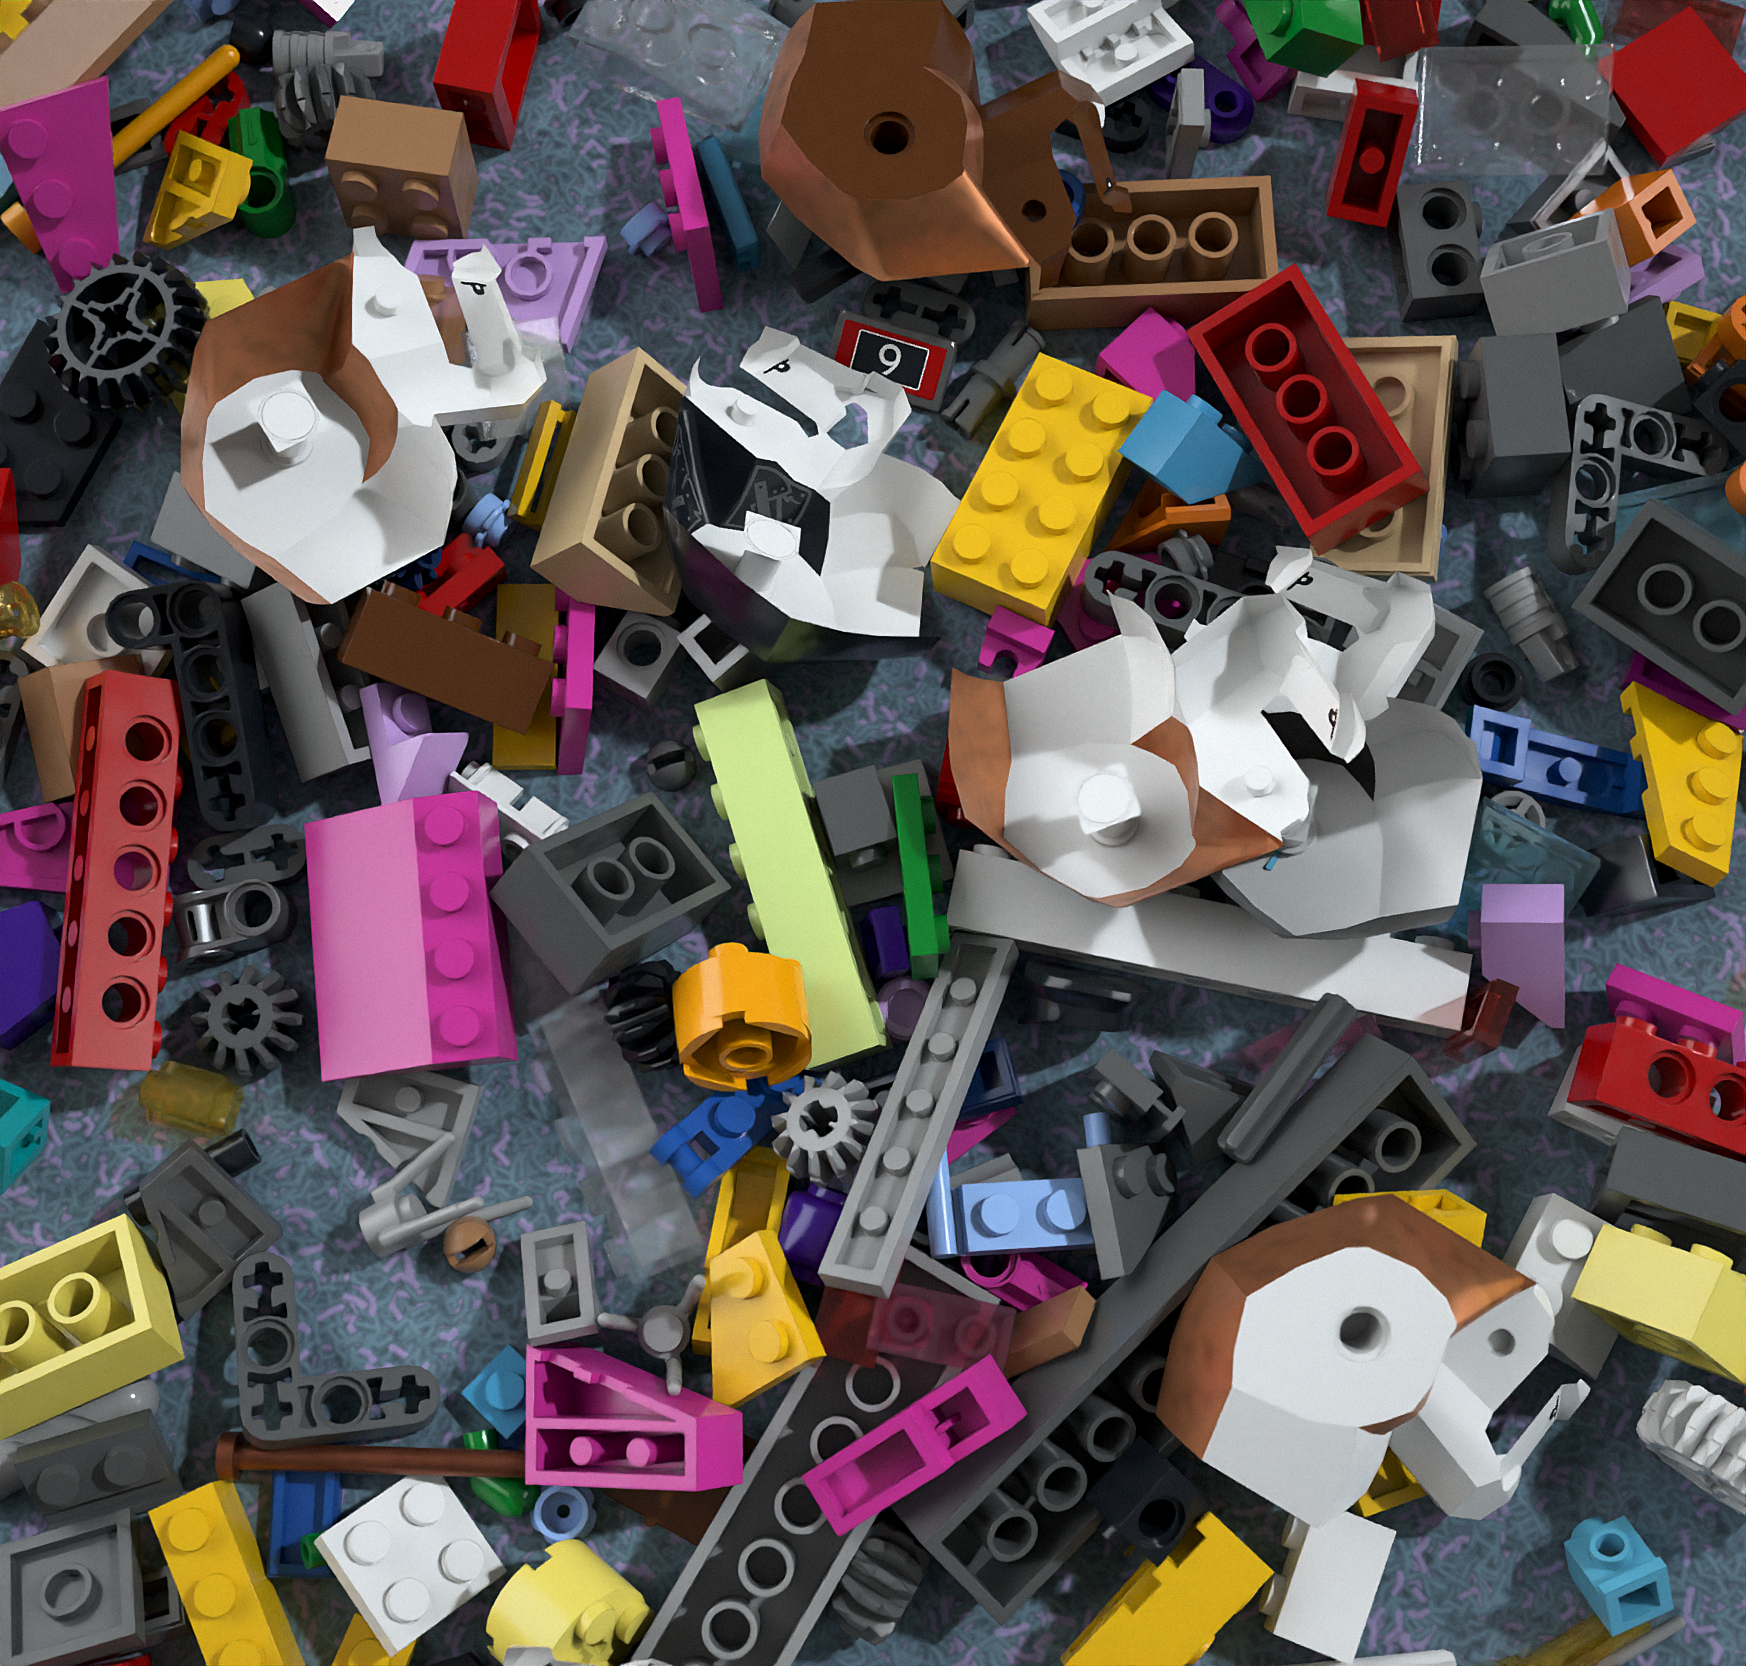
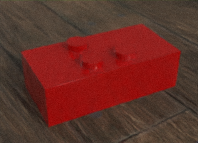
(1308, 410)

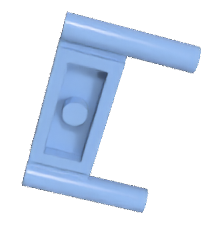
(1012, 1214)

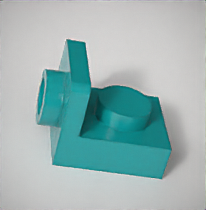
(22, 1130)

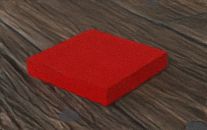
(1678, 86)

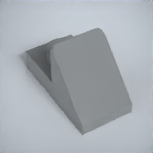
(559, 1284)

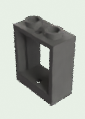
(1673, 1191)

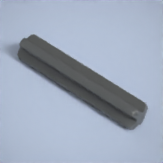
(1286, 1077)

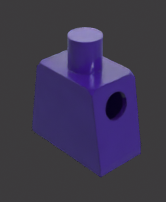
(28, 970)

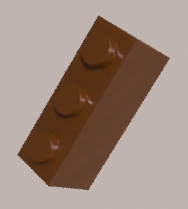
(445, 657)

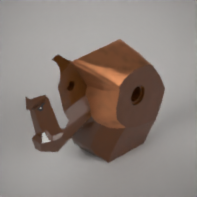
(898, 163)

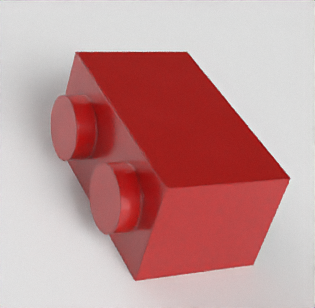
(1371, 152)

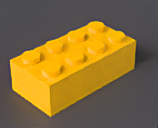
(1040, 493)

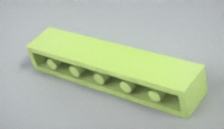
(790, 867)

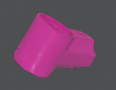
(1023, 1279)

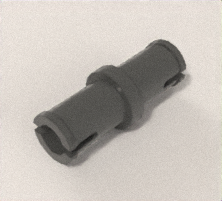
(993, 379)

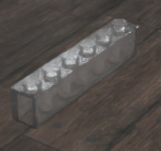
(604, 1122)

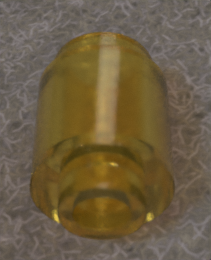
(191, 1100)

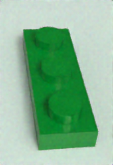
(919, 876)

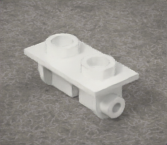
(516, 827)

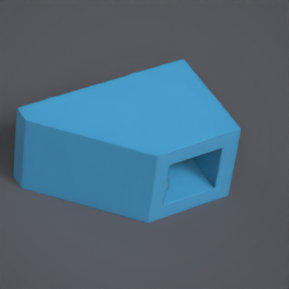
(1188, 452)

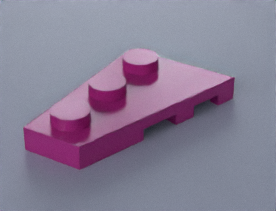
(64, 174)
(682, 189)
(573, 692)
(38, 846)

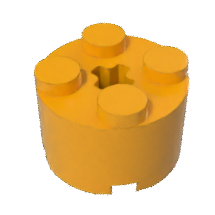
(741, 1019)

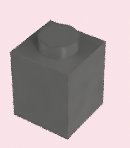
(856, 818)

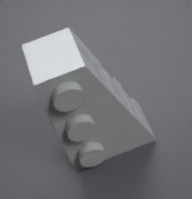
(310, 686)

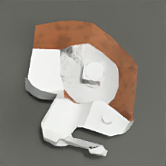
(330, 442)

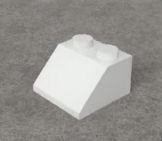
(1554, 1249)

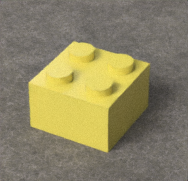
(1668, 1298)

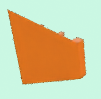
(1159, 513)

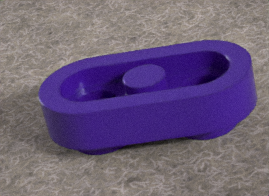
(1218, 88)

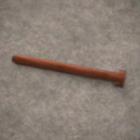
(237, 1455)

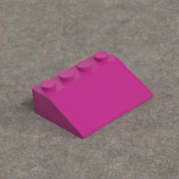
(410, 938)

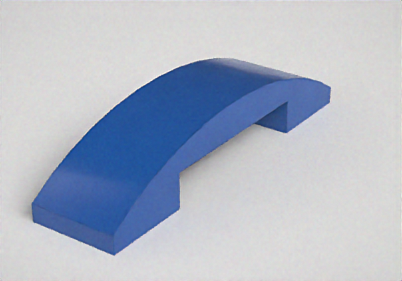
(1555, 766)

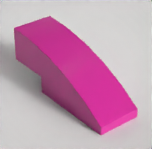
(914, 1445)

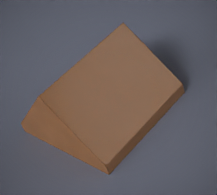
(54, 717)

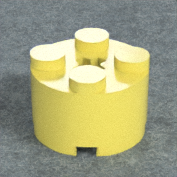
(572, 1607)

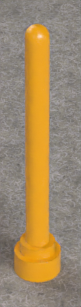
(143, 127)

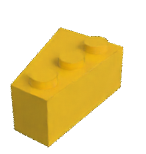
(1176, 1608)

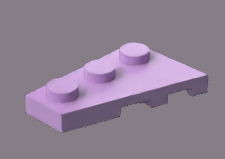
(535, 278)

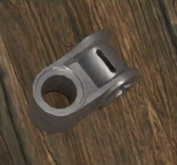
(217, 922)

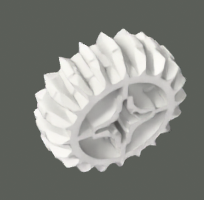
(1699, 1439)

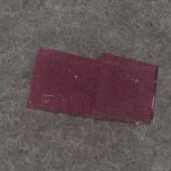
(1265, 1051)

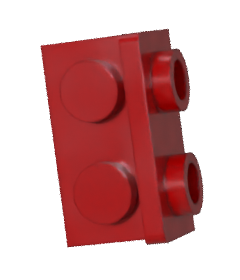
(464, 577)

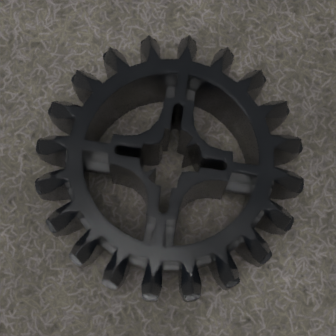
(114, 335)

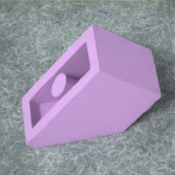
(1524, 944)

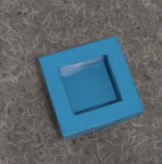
(501, 1393)

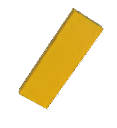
(530, 614)

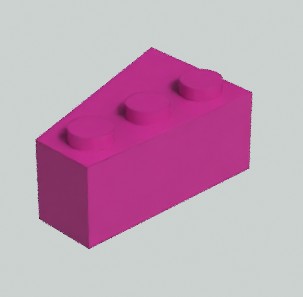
(620, 1428)

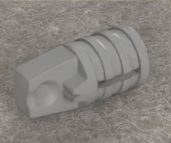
(306, 49)
(1533, 623)

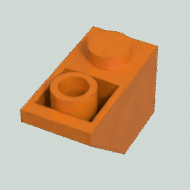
(1647, 212)

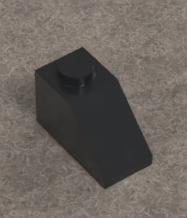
(1636, 882)

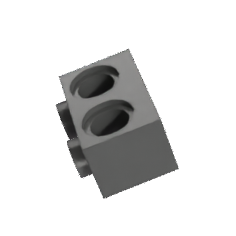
(1424, 251)

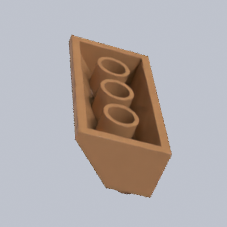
(69, 43)

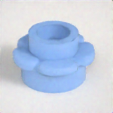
(648, 230)
(489, 523)
(551, 1525)

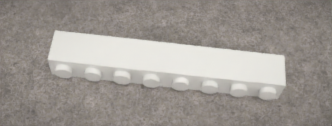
(1211, 946)

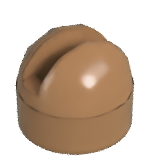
(463, 1234)

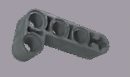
(1199, 598)

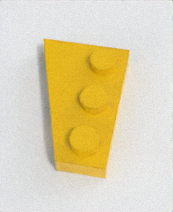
(1690, 780)

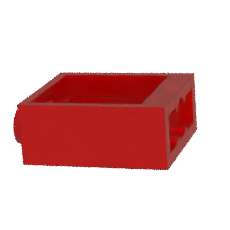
(488, 66)

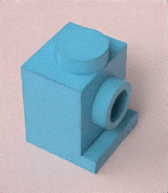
(1612, 1562)

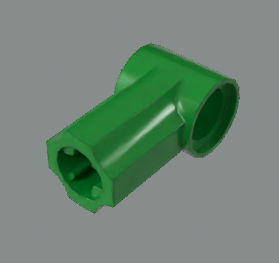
(258, 137)

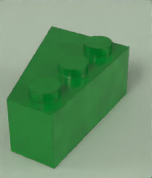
(1307, 33)

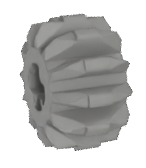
(805, 1123)

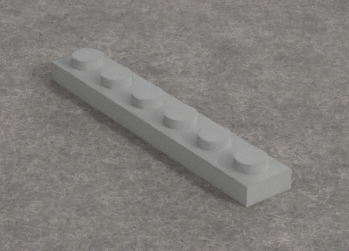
(919, 1116)

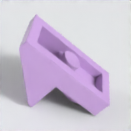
(404, 749)

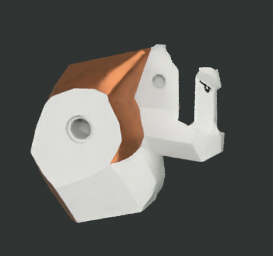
(1139, 754)
(1352, 1340)

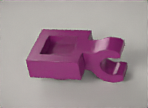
(1247, 58)

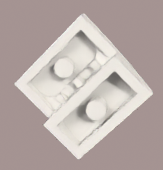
(1111, 42)

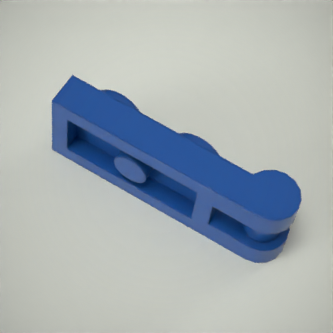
(727, 1128)

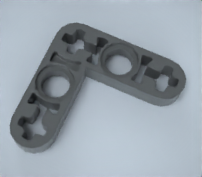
(1603, 458)
(306, 1394)

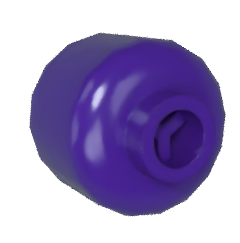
(808, 1228)

